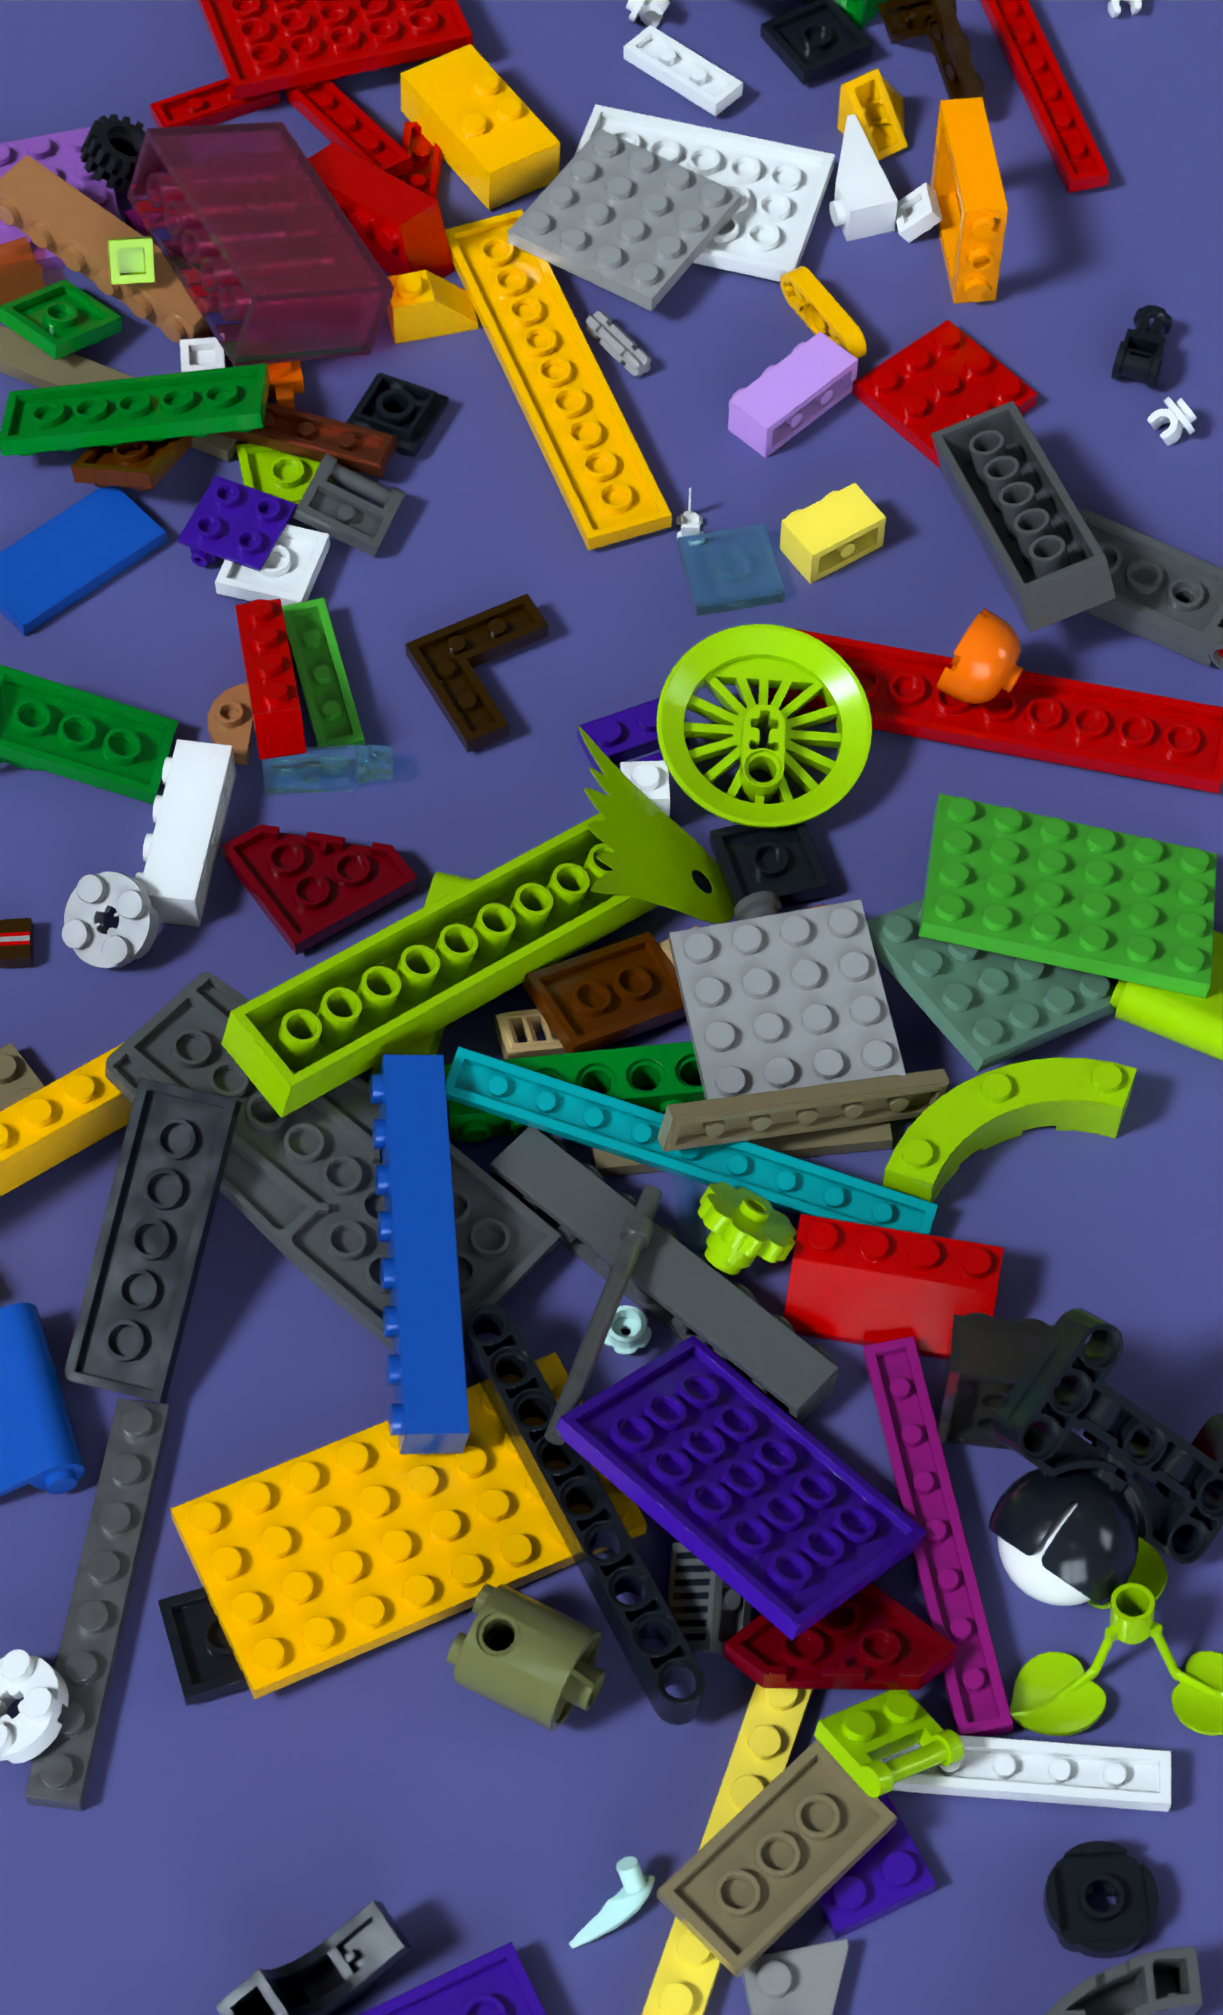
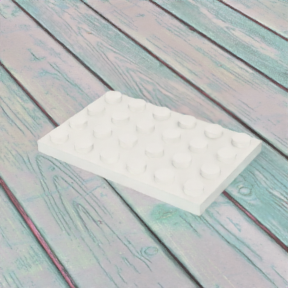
(777, 185)

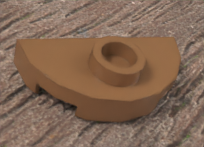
(232, 722)

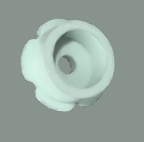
(636, 1322)

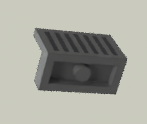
(703, 1603)

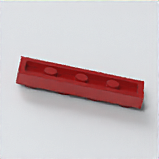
(348, 126)

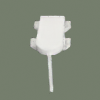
(689, 521)

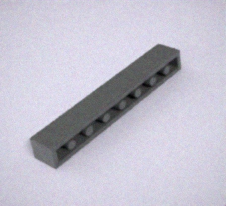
(668, 1278)

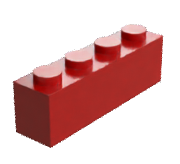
(270, 679)

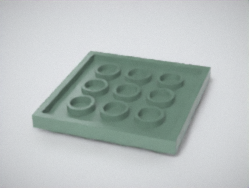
(984, 999)

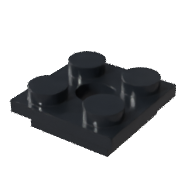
(411, 426)

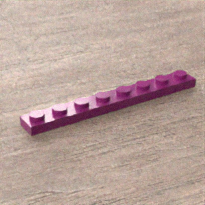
(943, 1556)

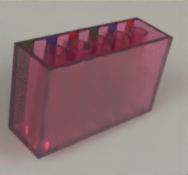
(259, 243)

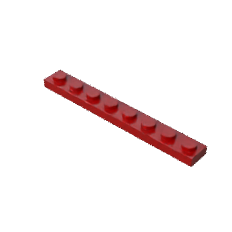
(1047, 94)

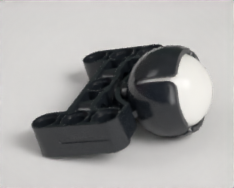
(1078, 1517)

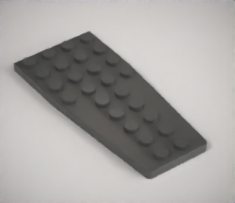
(313, 1171)

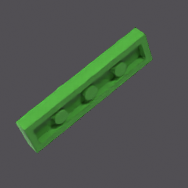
(321, 674)

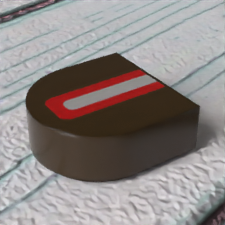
(16, 943)

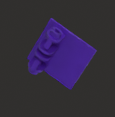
(235, 524)

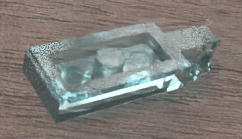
(327, 769)

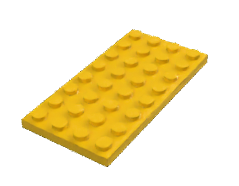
(373, 1541)

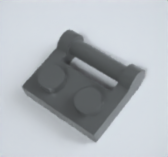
(345, 514)

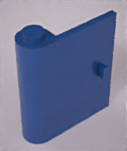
(34, 1419)

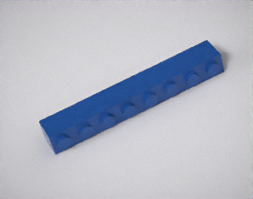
(421, 1256)

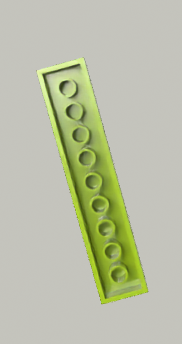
(426, 970)

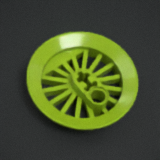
(764, 659)

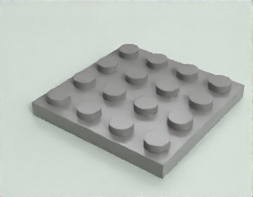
(624, 219)
(785, 1001)

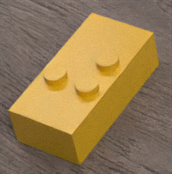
(480, 126)

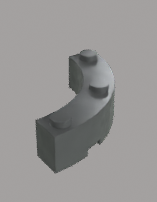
(1144, 1985)

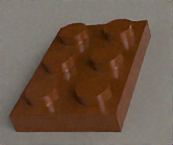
(607, 994)

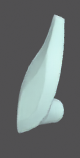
(621, 1906)

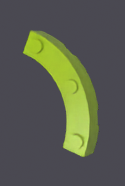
(998, 1107)

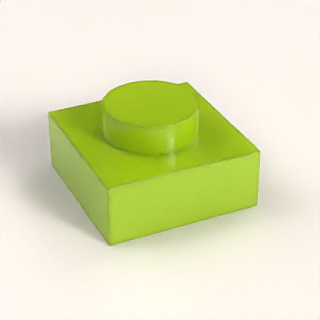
(131, 260)

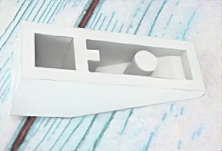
(863, 196)

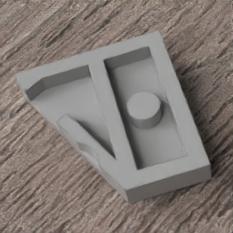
(796, 1980)

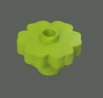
(743, 1228)

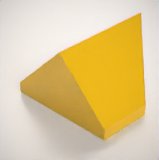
(878, 110)

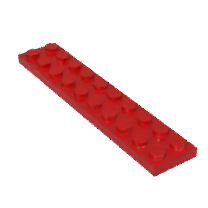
(1039, 719)

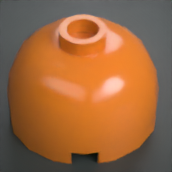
(983, 661)

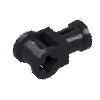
(1143, 347)

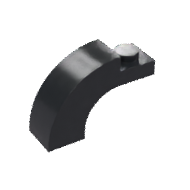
(328, 1976)

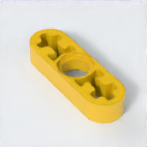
(821, 310)

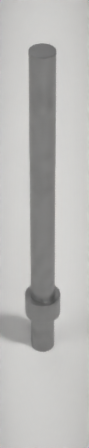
(635, 1236)

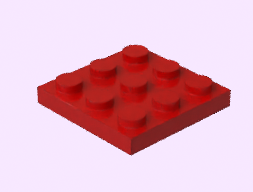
(938, 385)

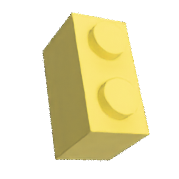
(832, 532)

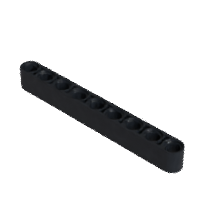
(584, 1531)

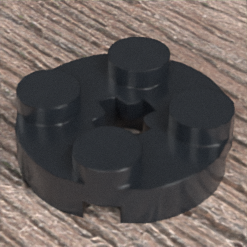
(1082, 1926)

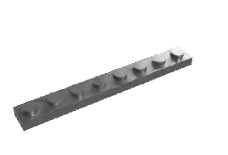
(101, 1600)

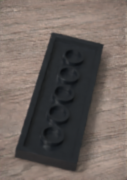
(152, 1240)

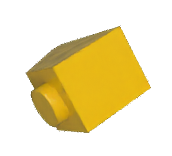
(428, 307)

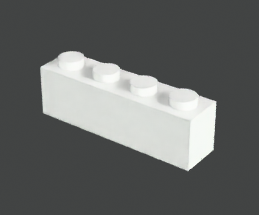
(187, 829)

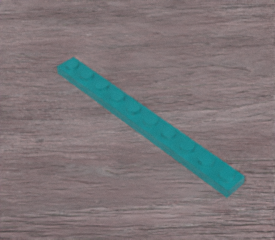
(633, 1134)

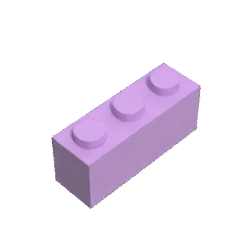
(792, 394)

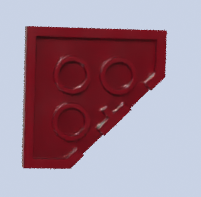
(316, 880)
(859, 1645)

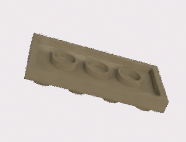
(775, 1859)

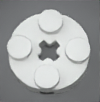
(43, 1697)

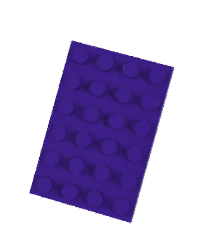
(741, 1485)

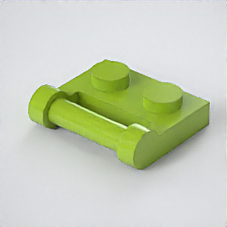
(883, 1727)

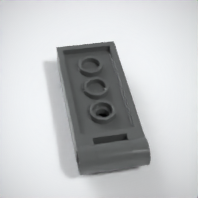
(1161, 592)

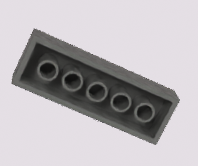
(1023, 516)

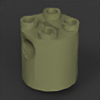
(542, 1669)

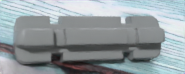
(618, 344)

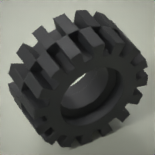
(113, 150)

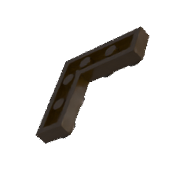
(949, 44)
(450, 654)

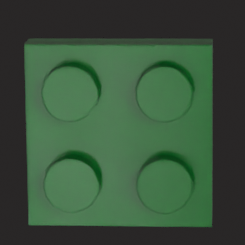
(60, 319)

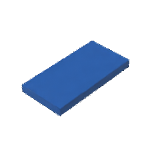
(73, 556)

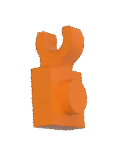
(285, 381)

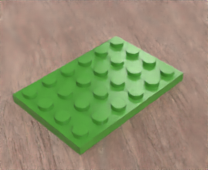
(1070, 895)

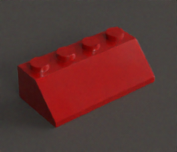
(886, 1283)

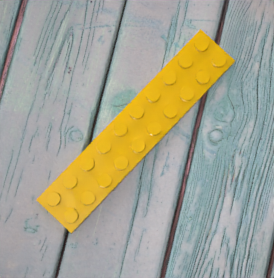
(558, 385)

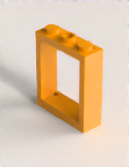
(969, 200)

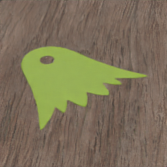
(650, 851)

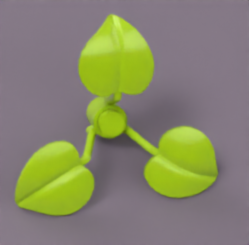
(1062, 1700)

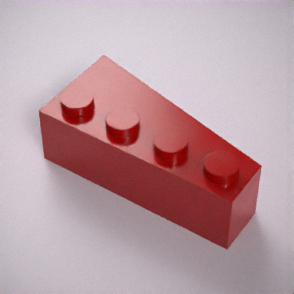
(389, 215)

